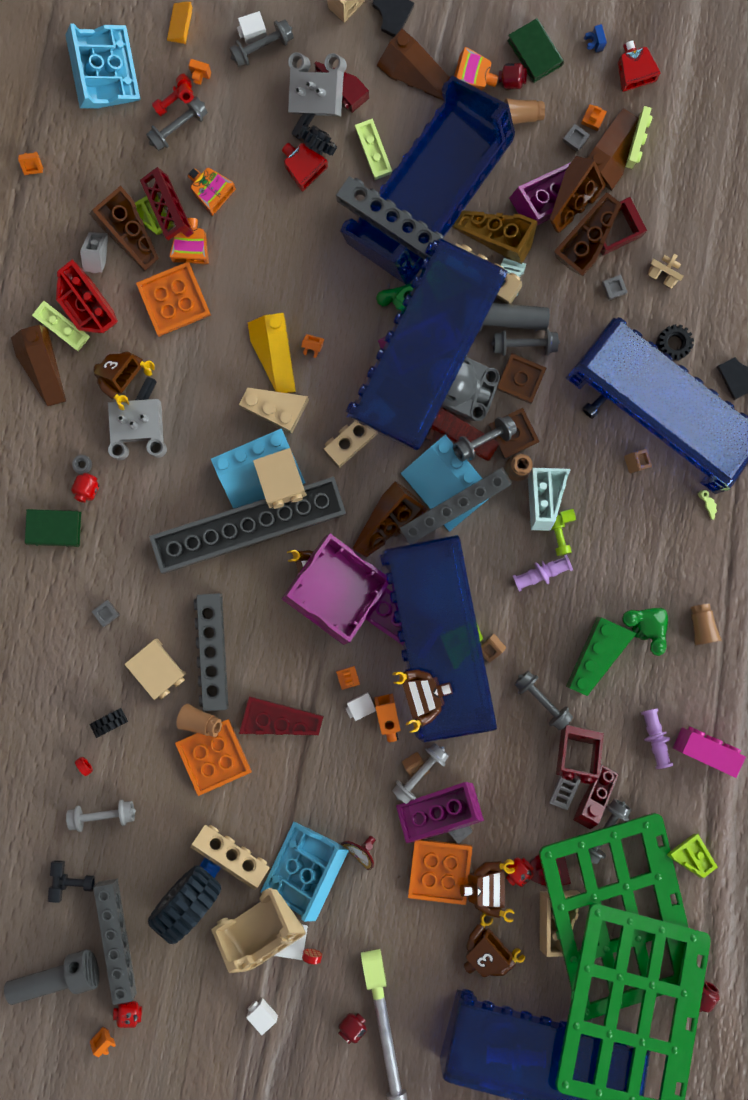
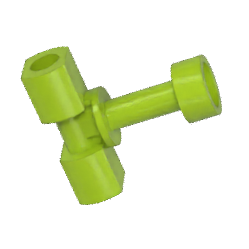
(563, 517)

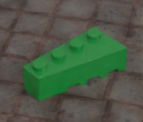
(600, 651)

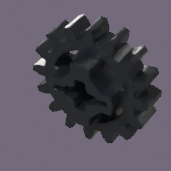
(317, 140)

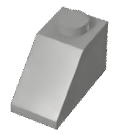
(94, 252)

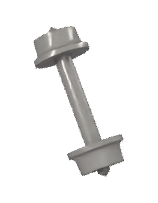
(402, 791)
(75, 817)

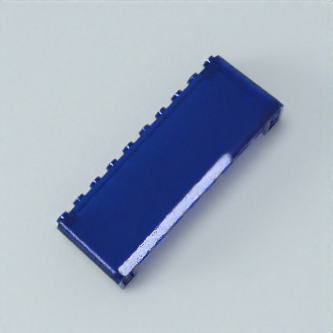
(438, 174)
(427, 344)
(667, 402)
(441, 632)
(520, 1053)

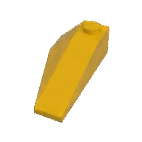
(271, 344)

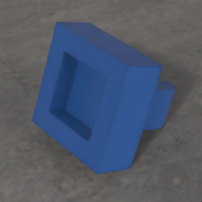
(597, 37)
(210, 867)

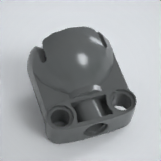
(472, 390)

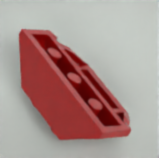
(83, 300)

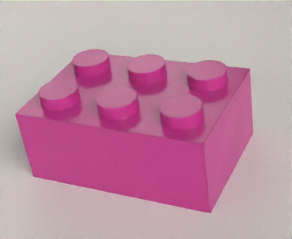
(709, 751)

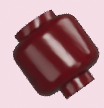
(513, 76)
(709, 997)
(352, 1028)

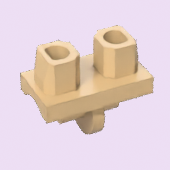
(672, 277)

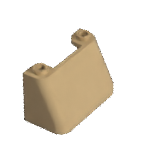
(257, 933)

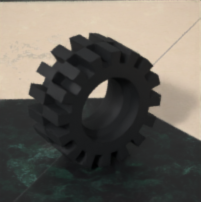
(679, 332)
(108, 722)

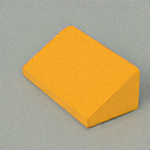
(180, 22)

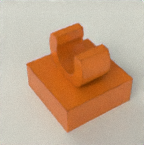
(199, 71)
(593, 117)
(30, 163)
(313, 343)
(348, 677)
(101, 1042)

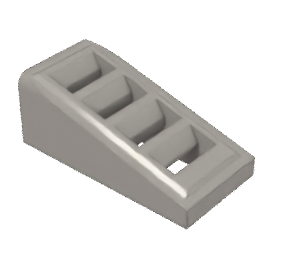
(574, 785)

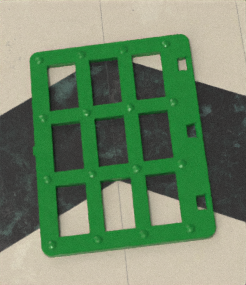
(661, 876)
(687, 1004)

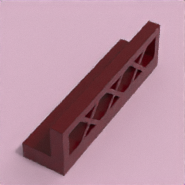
(168, 199)

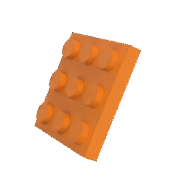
(173, 299)
(213, 759)
(439, 871)

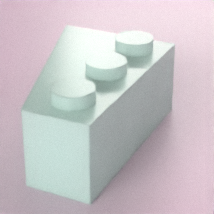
(545, 496)

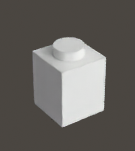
(251, 27)
(360, 706)
(261, 1016)

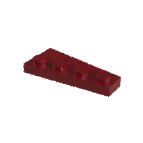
(273, 718)

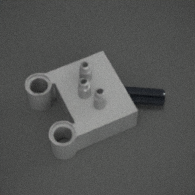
(315, 91)
(137, 422)

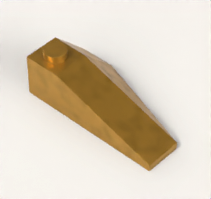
(502, 233)

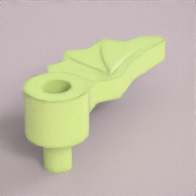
(709, 503)

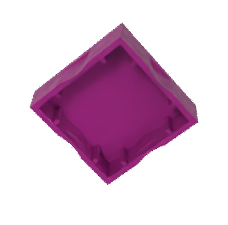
(336, 589)

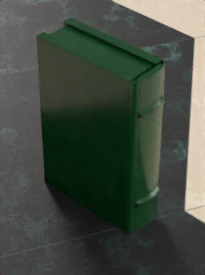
(535, 50)
(53, 528)

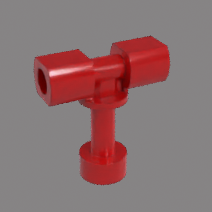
(182, 92)

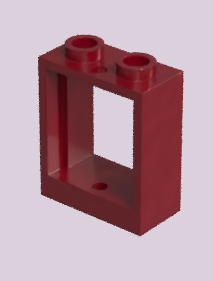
(635, 223)
(585, 736)

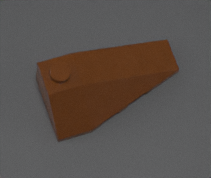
(411, 64)
(614, 147)
(579, 186)
(121, 221)
(37, 357)
(392, 512)

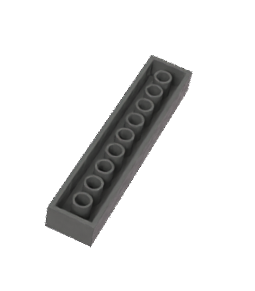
(245, 527)

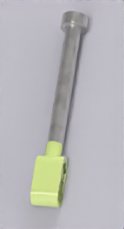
(376, 980)

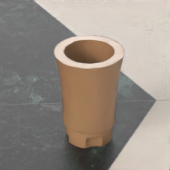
(526, 110)
(512, 469)
(704, 625)
(198, 721)

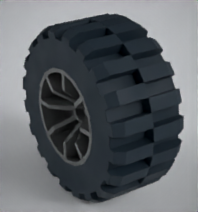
(184, 905)

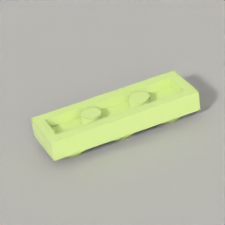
(639, 137)
(373, 149)
(60, 326)

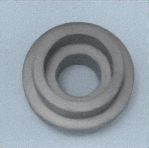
(76, 464)

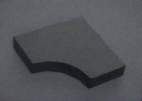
(394, 14)
(735, 377)

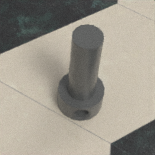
(517, 316)
(78, 974)

